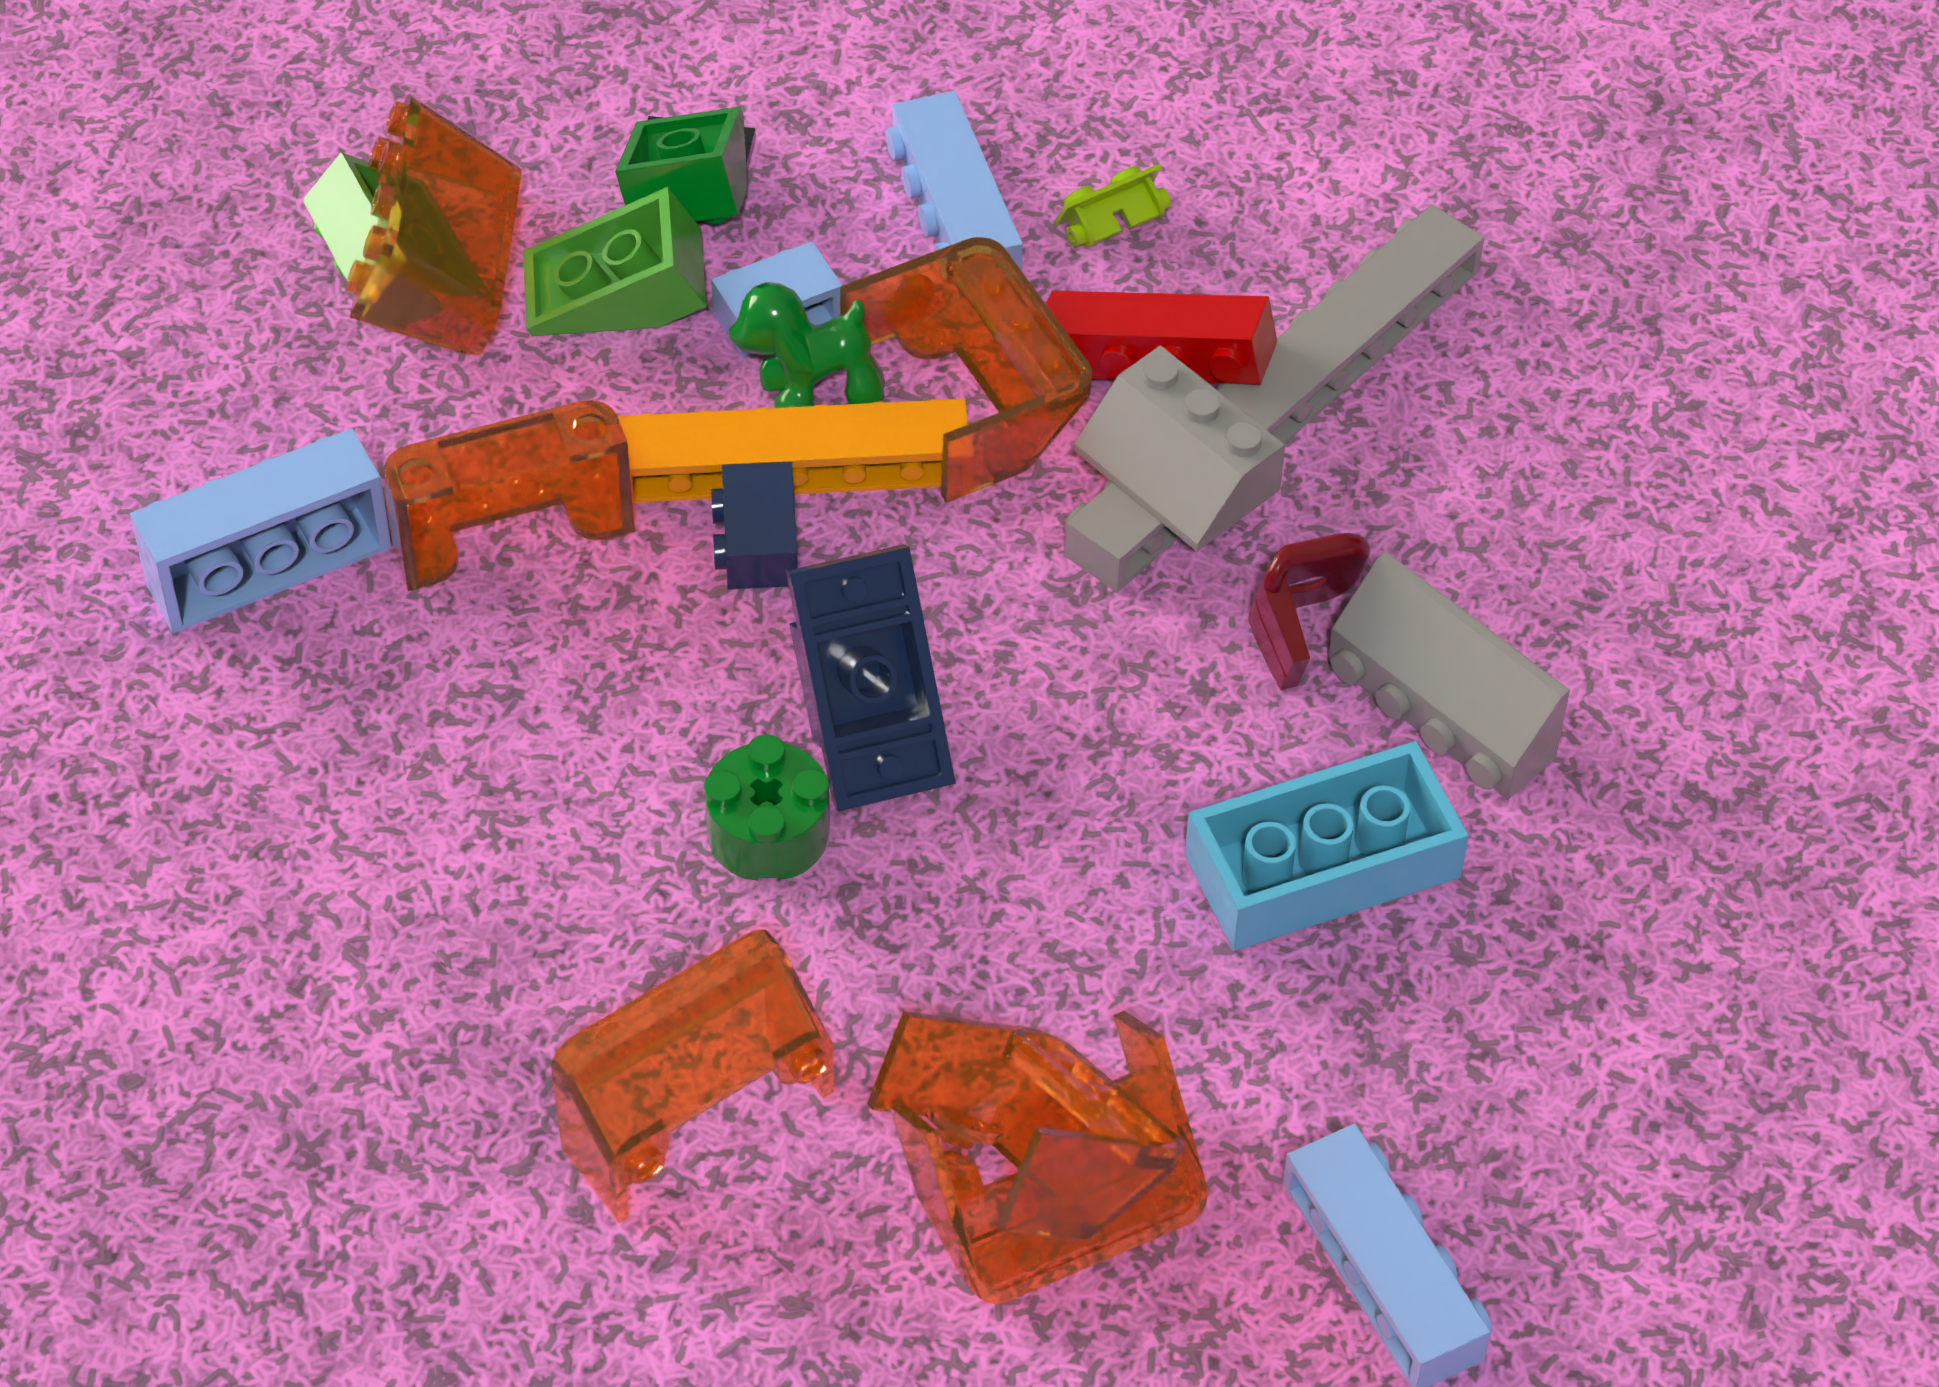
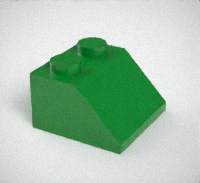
(694, 156)

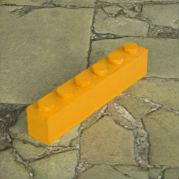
(828, 447)

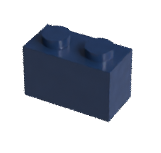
(758, 524)

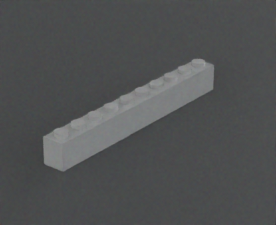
(1307, 372)

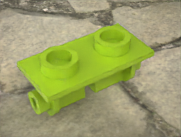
(1093, 212)

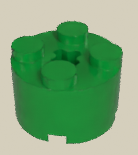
(767, 810)

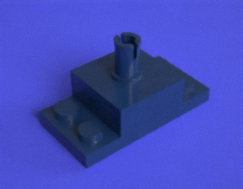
(869, 677)

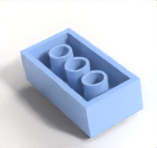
(261, 530)

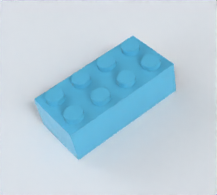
(1325, 845)

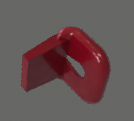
(1274, 614)

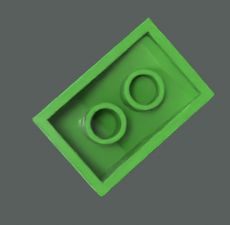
(617, 271)

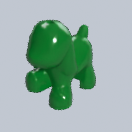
(777, 325)

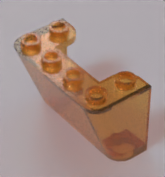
(440, 232)
(505, 470)

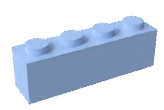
(948, 174)
(1387, 1257)

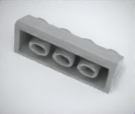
(1449, 678)

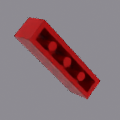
(1213, 335)

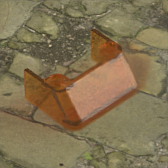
(988, 312)
(679, 1055)
(1065, 1125)
(1011, 1264)

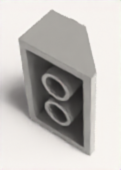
(1181, 449)

